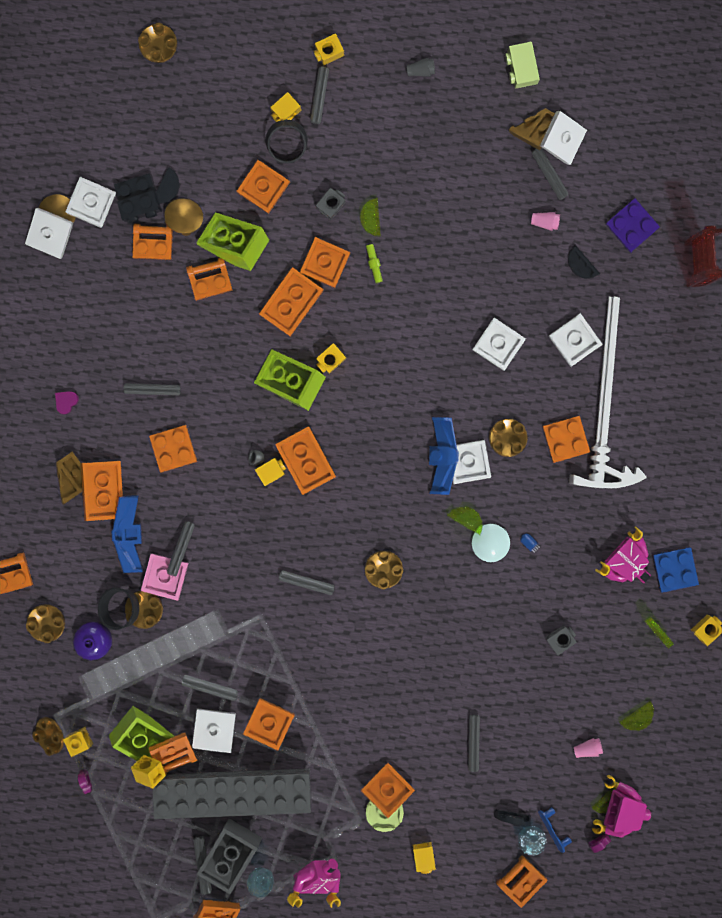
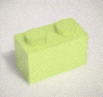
(522, 64)

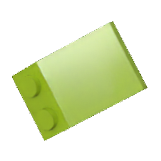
(234, 240)
(290, 379)
(137, 733)

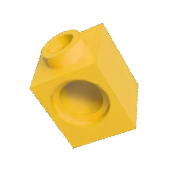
(332, 42)
(285, 108)
(332, 350)
(271, 471)
(699, 629)
(78, 741)
(148, 771)
(424, 857)

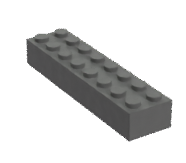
(233, 794)

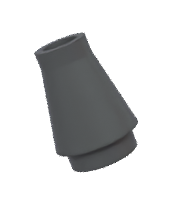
(421, 68)

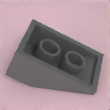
(229, 856)

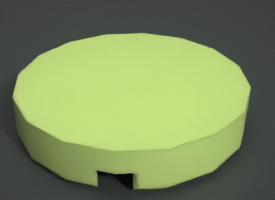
(379, 821)

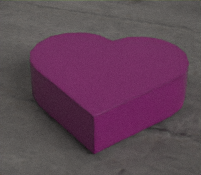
(65, 401)
(84, 781)
(599, 843)

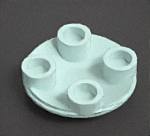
(491, 544)

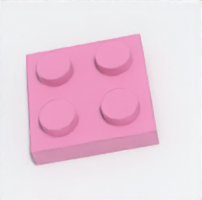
(159, 582)

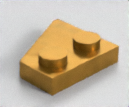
(533, 128)
(69, 477)

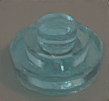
(532, 840)
(260, 882)

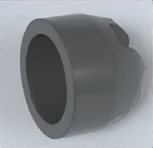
(256, 457)

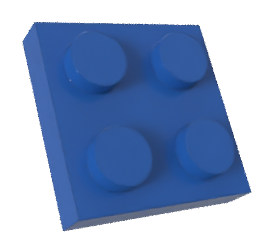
(675, 569)

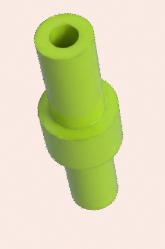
(374, 263)

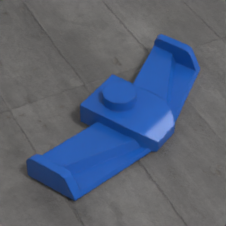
(443, 455)
(127, 534)

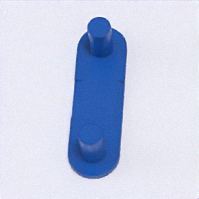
(560, 844)

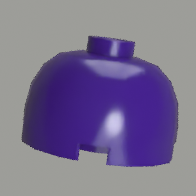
(99, 637)

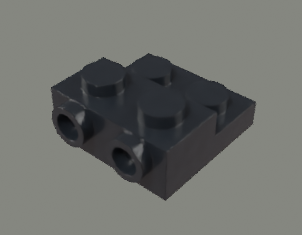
(137, 199)

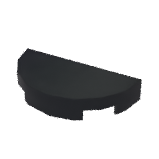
(169, 187)
(581, 265)
(512, 818)

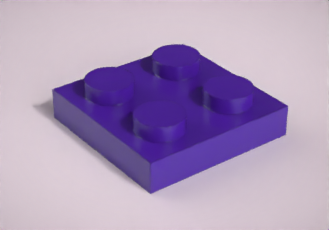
(632, 225)

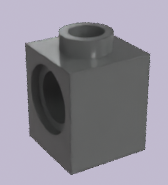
(330, 212)
(557, 647)

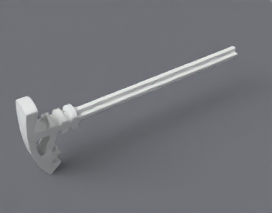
(599, 468)

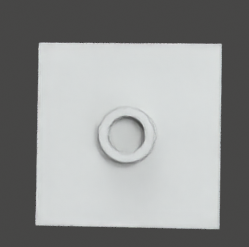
(563, 137)
(90, 202)
(49, 233)
(575, 340)
(499, 344)
(472, 462)
(214, 730)

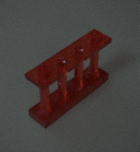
(704, 257)

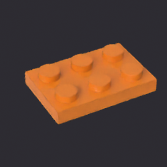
(291, 302)
(305, 460)
(101, 489)

